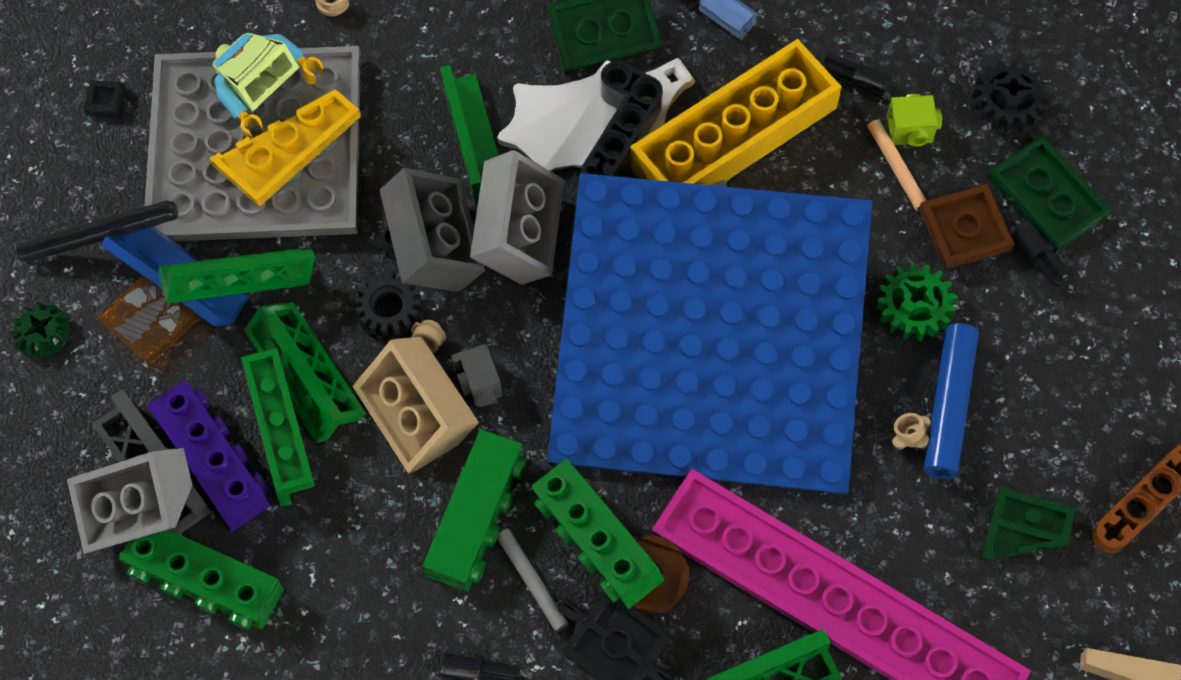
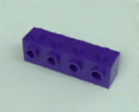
(209, 455)

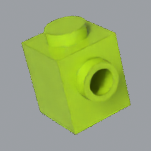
(913, 120)

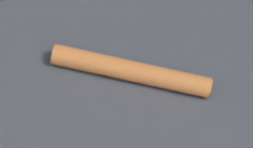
(896, 163)

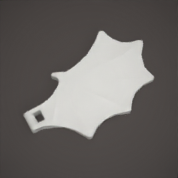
(564, 121)

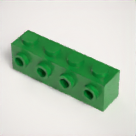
(598, 534)
(205, 576)

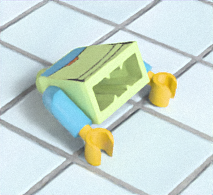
(254, 70)

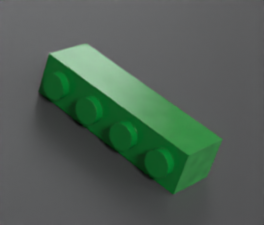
(474, 511)

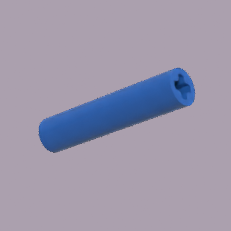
(951, 401)

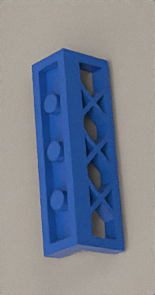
(149, 249)

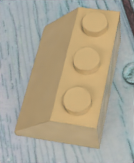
(414, 403)

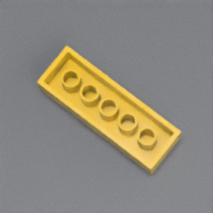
(739, 121)

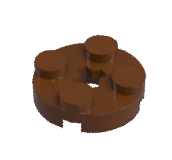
(674, 570)

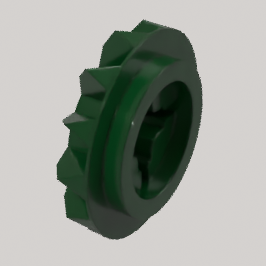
(31, 343)

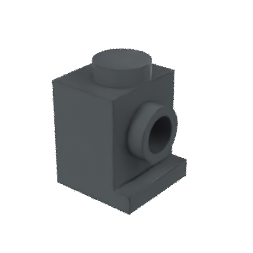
(477, 375)

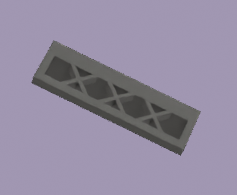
(147, 440)

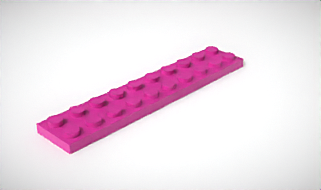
(823, 589)

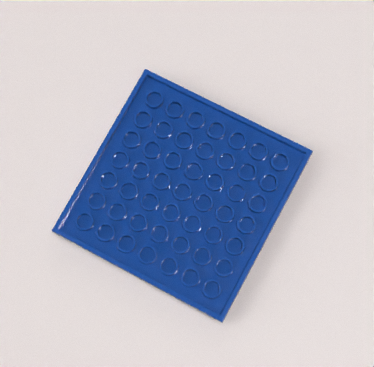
(712, 333)

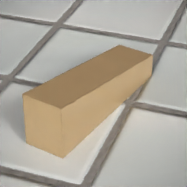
(1125, 667)

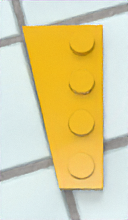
(277, 155)

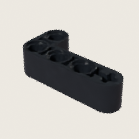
(629, 110)

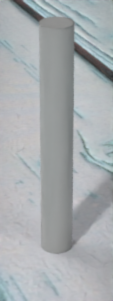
(532, 580)

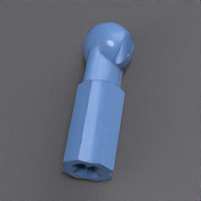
(730, 14)

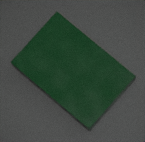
(602, 31)
(1049, 193)

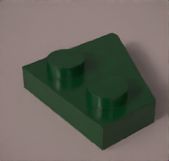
(1026, 525)

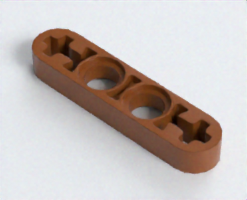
(1145, 494)

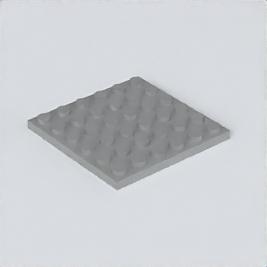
(194, 125)

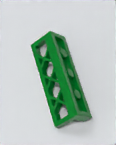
(470, 125)
(236, 275)
(308, 393)
(277, 424)
(785, 658)

